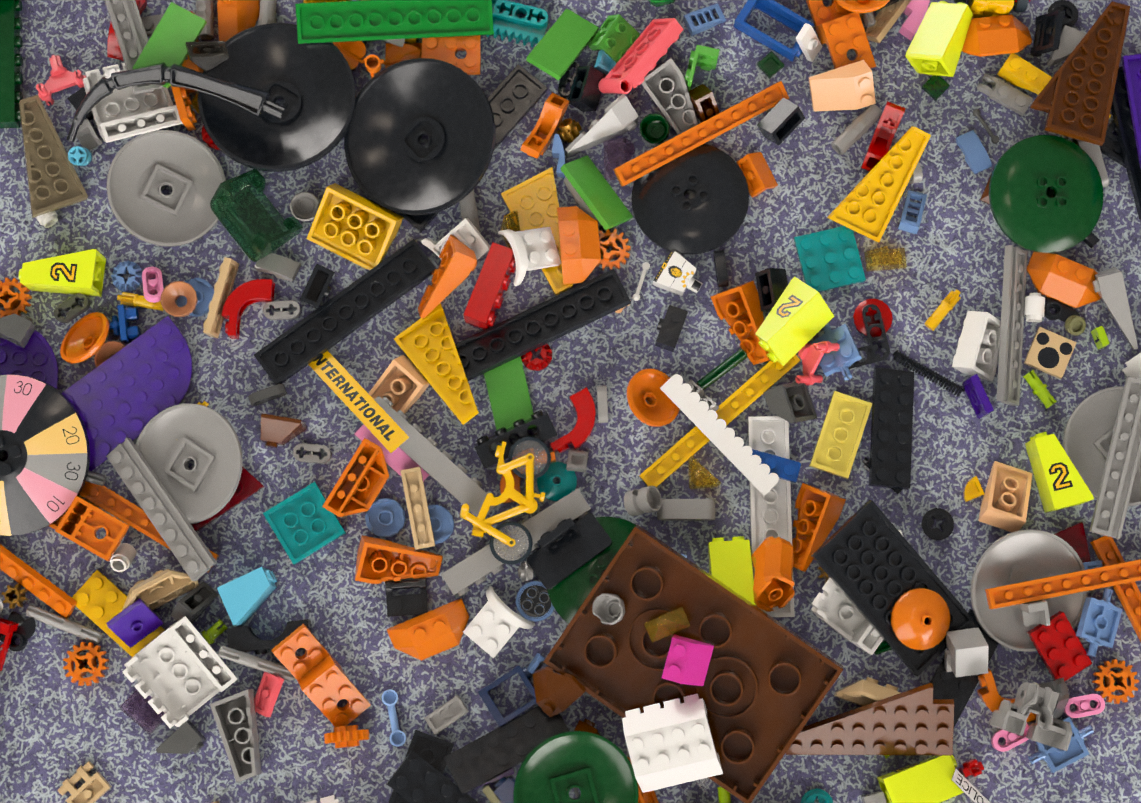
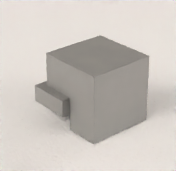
(966, 652)

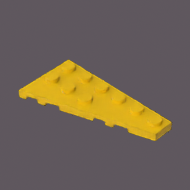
(876, 196)
(537, 208)
(435, 355)

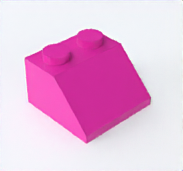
(687, 661)

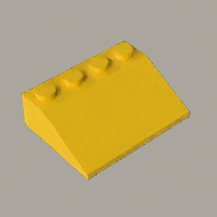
(354, 227)

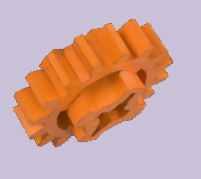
(615, 252)
(20, 299)
(80, 671)
(1109, 686)
(346, 736)

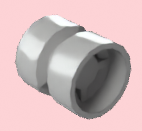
(642, 500)

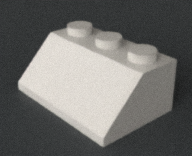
(978, 345)

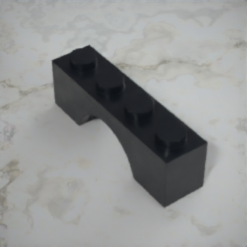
(245, 640)

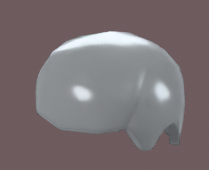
(304, 206)
(608, 608)

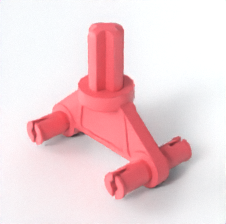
(59, 80)
(811, 357)

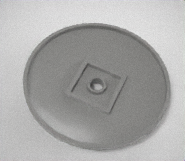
(158, 161)
(200, 435)
(1089, 439)
(1017, 559)

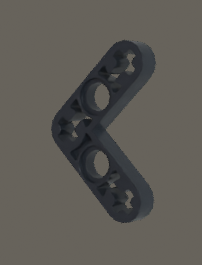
(870, 349)

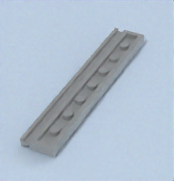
(130, 35)
(1012, 326)
(1120, 464)
(161, 509)

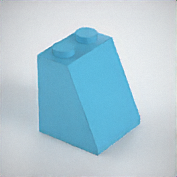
(246, 594)

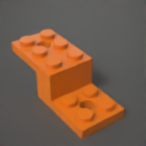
(840, 32)
(446, 48)
(184, 100)
(82, 523)
(321, 677)

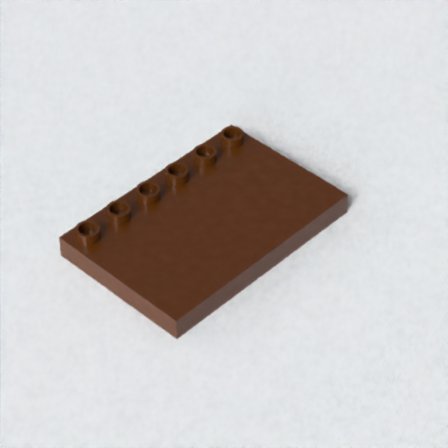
(759, 676)

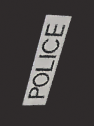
(968, 788)

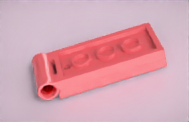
(641, 56)

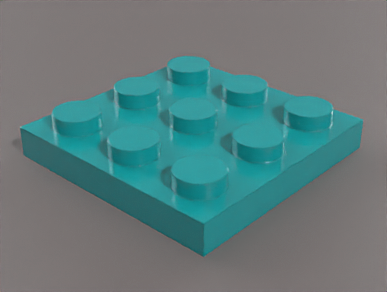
(829, 259)
(303, 523)

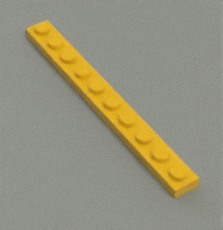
(728, 411)

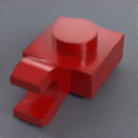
(971, 767)

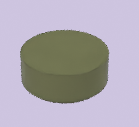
(1075, 325)

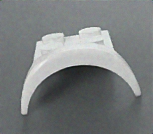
(467, 234)
(532, 250)
(495, 624)

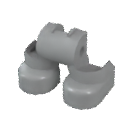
(1041, 702)

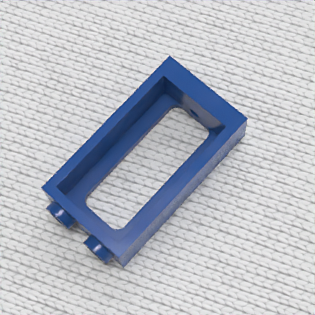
(778, 13)

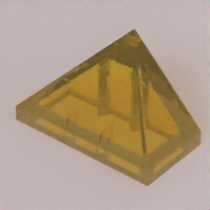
(510, 222)
(700, 477)
(667, 624)

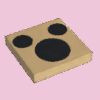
(1050, 352)

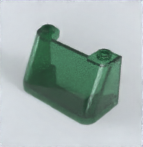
(251, 216)

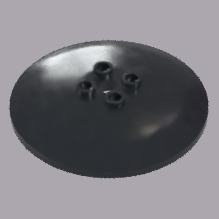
(698, 222)

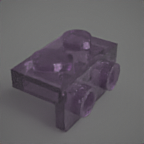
(615, 154)
(141, 712)

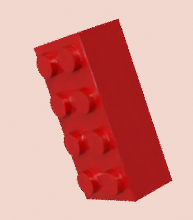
(490, 287)

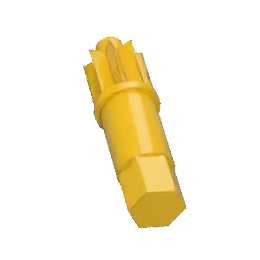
(138, 301)
(943, 309)

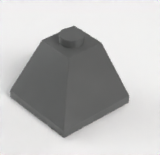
(791, 402)

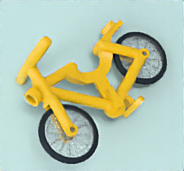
(511, 540)

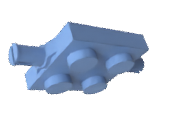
(845, 356)
(1099, 622)
(1057, 758)

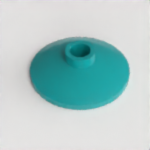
(557, 491)

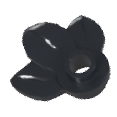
(1062, 310)
(24, 631)

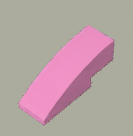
(915, 11)

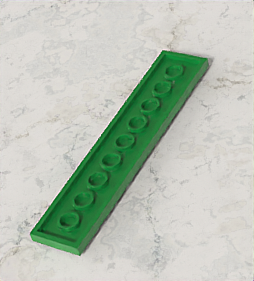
(392, 20)

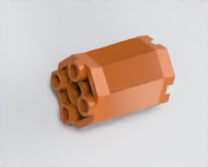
(773, 573)

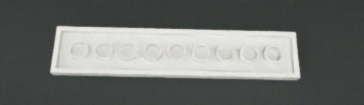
(771, 513)

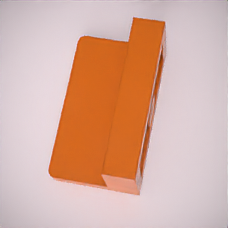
(757, 173)

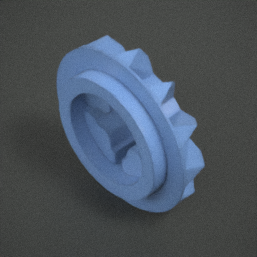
(133, 282)

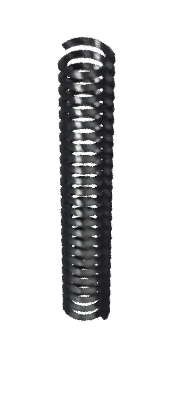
(923, 369)

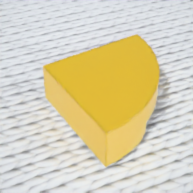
(973, 489)

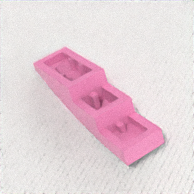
(396, 460)

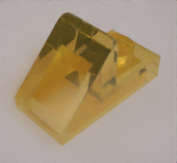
(885, 259)

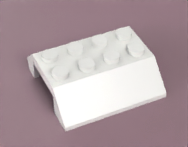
(129, 114)
(843, 617)
(178, 672)
(671, 743)

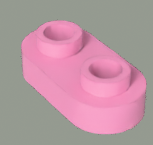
(152, 286)
(1083, 706)
(1011, 739)

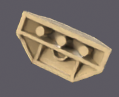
(160, 588)
(866, 692)

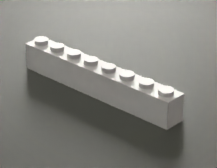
(437, 463)
(482, 563)

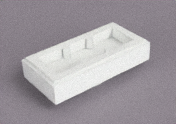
(808, 42)

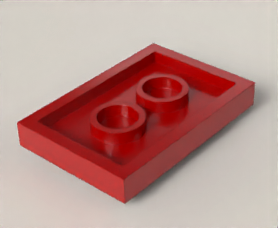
(1060, 647)

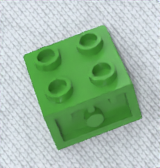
(614, 37)
(705, 58)

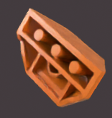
(996, 36)
(577, 244)
(1062, 279)
(359, 482)
(431, 631)

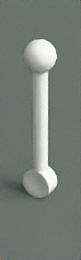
(645, 266)

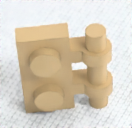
(90, 791)

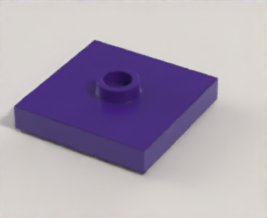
(977, 396)
(135, 623)

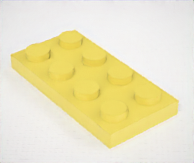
(840, 434)

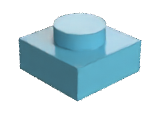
(604, 62)

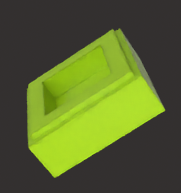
(1100, 337)

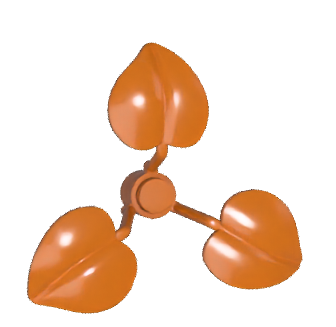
(355, 51)

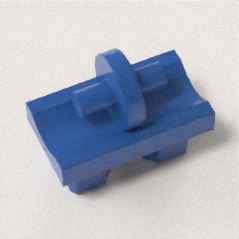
(126, 332)

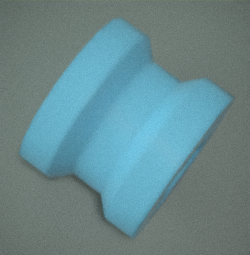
(75, 155)

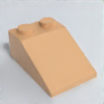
(843, 88)
(400, 384)
(1006, 497)

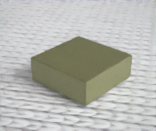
(489, 792)

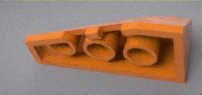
(236, 16)
(454, 268)
(743, 313)
(816, 518)
(386, 561)

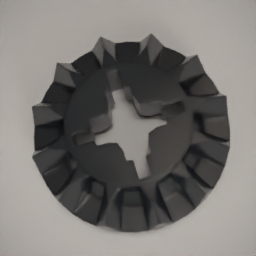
(1070, 11)
(946, 526)

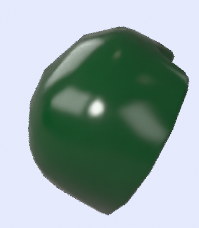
(654, 128)

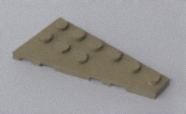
(49, 172)

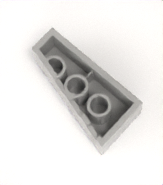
(239, 733)

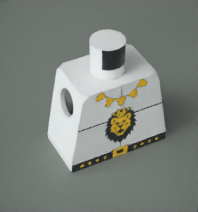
(677, 275)

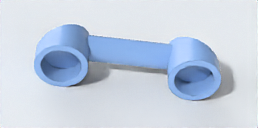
(388, 697)

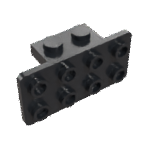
(568, 549)

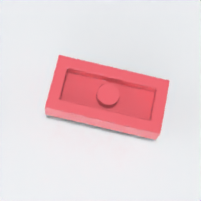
(267, 694)

